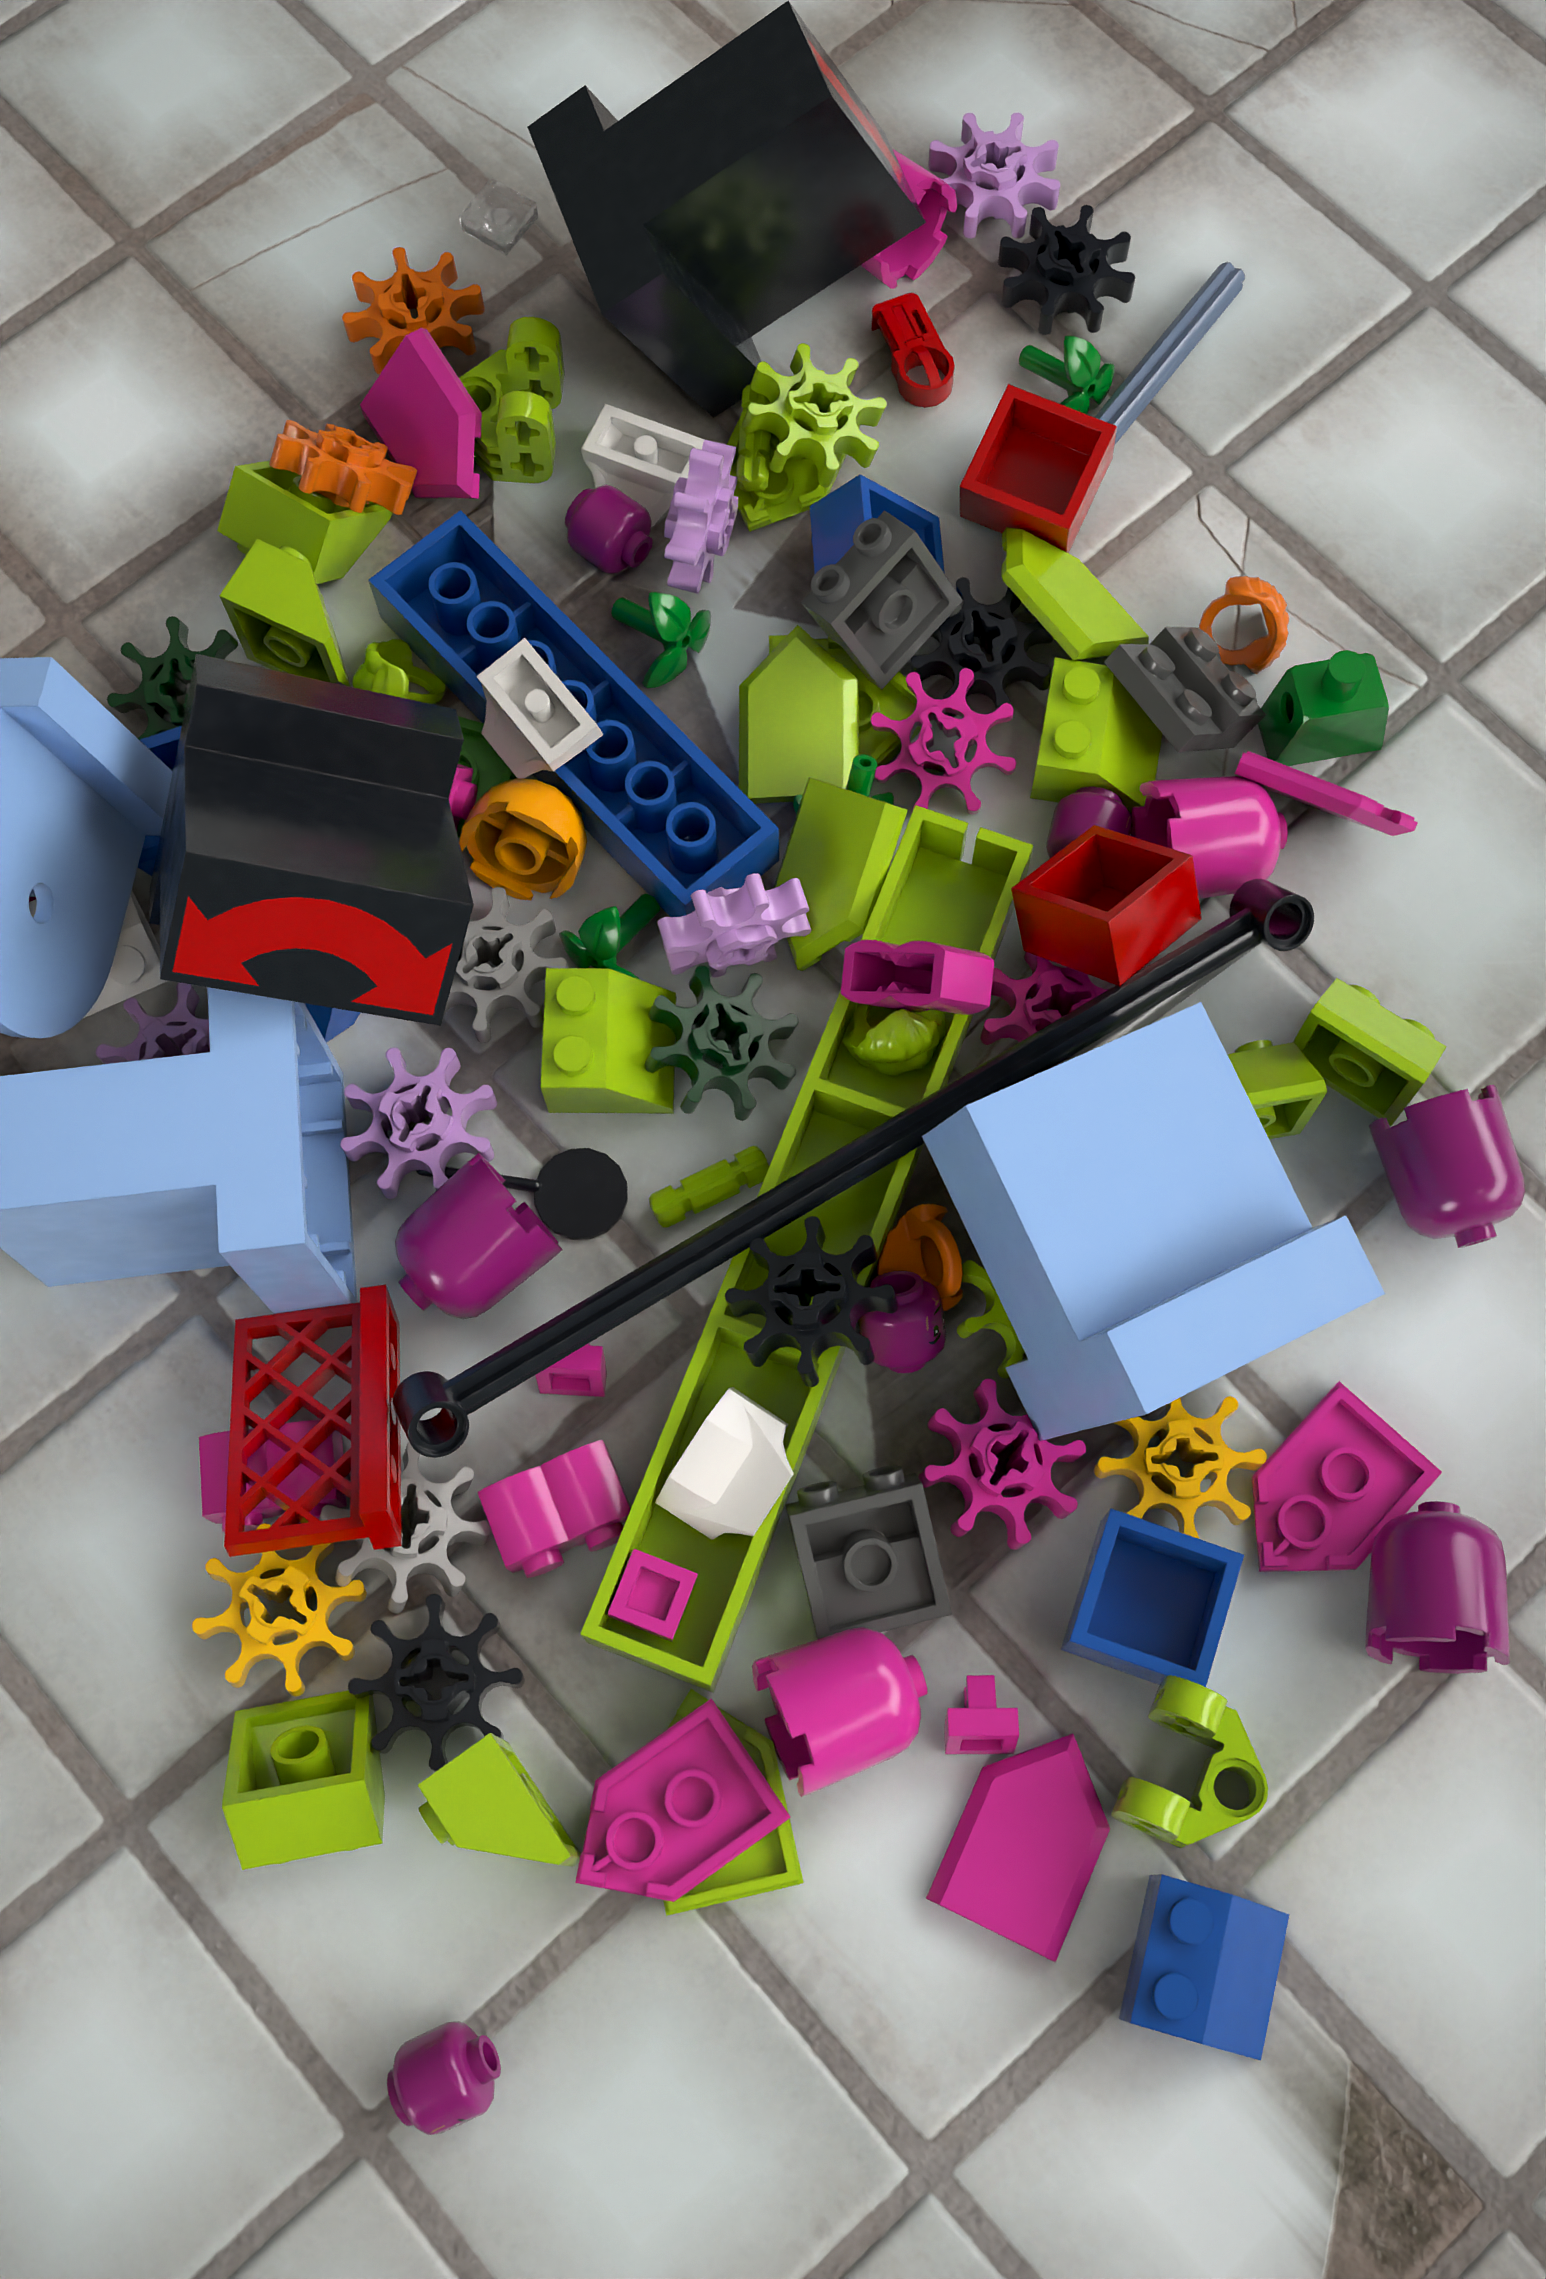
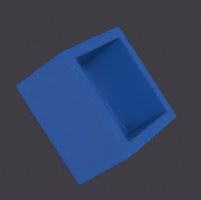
(1152, 1600)

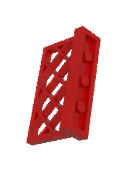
(372, 1432)

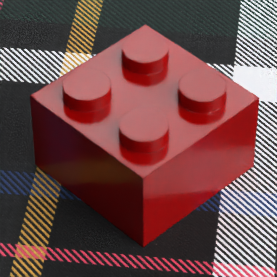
(1037, 468)
(1107, 904)

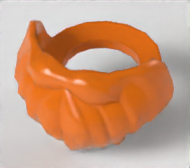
(1250, 591)
(915, 1247)

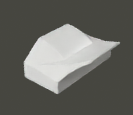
(638, 457)
(532, 714)
(729, 1469)

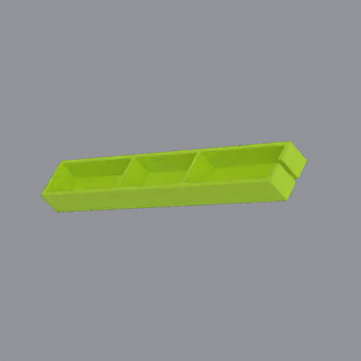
(923, 899)

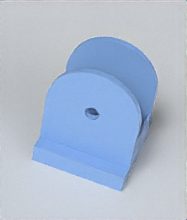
(71, 835)

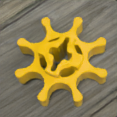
(1197, 1442)
(260, 1637)

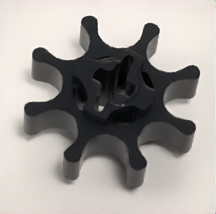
(1066, 269)
(999, 635)
(834, 1308)
(435, 1650)

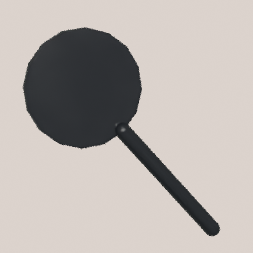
(575, 1192)

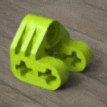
(516, 406)
(1206, 1719)

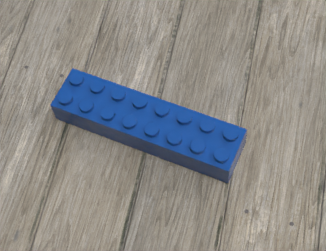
(637, 786)

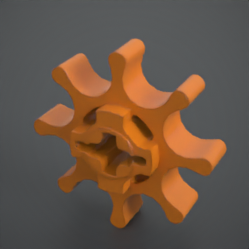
(408, 289)
(343, 467)

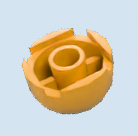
(525, 838)

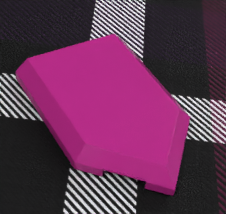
(426, 419)
(1323, 795)
(1334, 1487)
(677, 1810)
(1025, 1847)

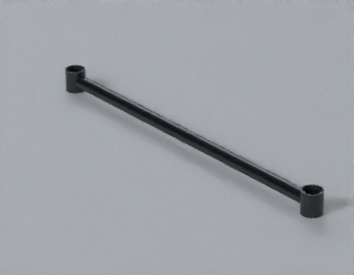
(1257, 915)

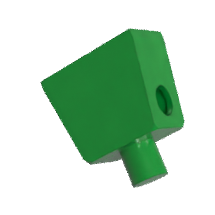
(1325, 710)

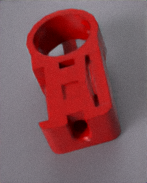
(914, 344)

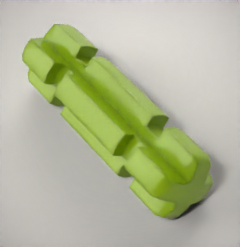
(753, 449)
(709, 1186)

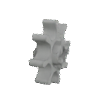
(517, 968)
(434, 1530)

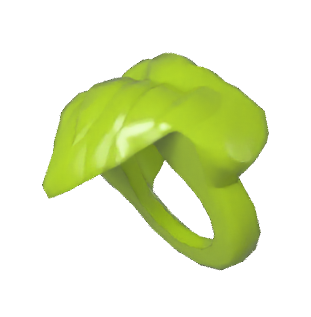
(390, 668)
(898, 1042)

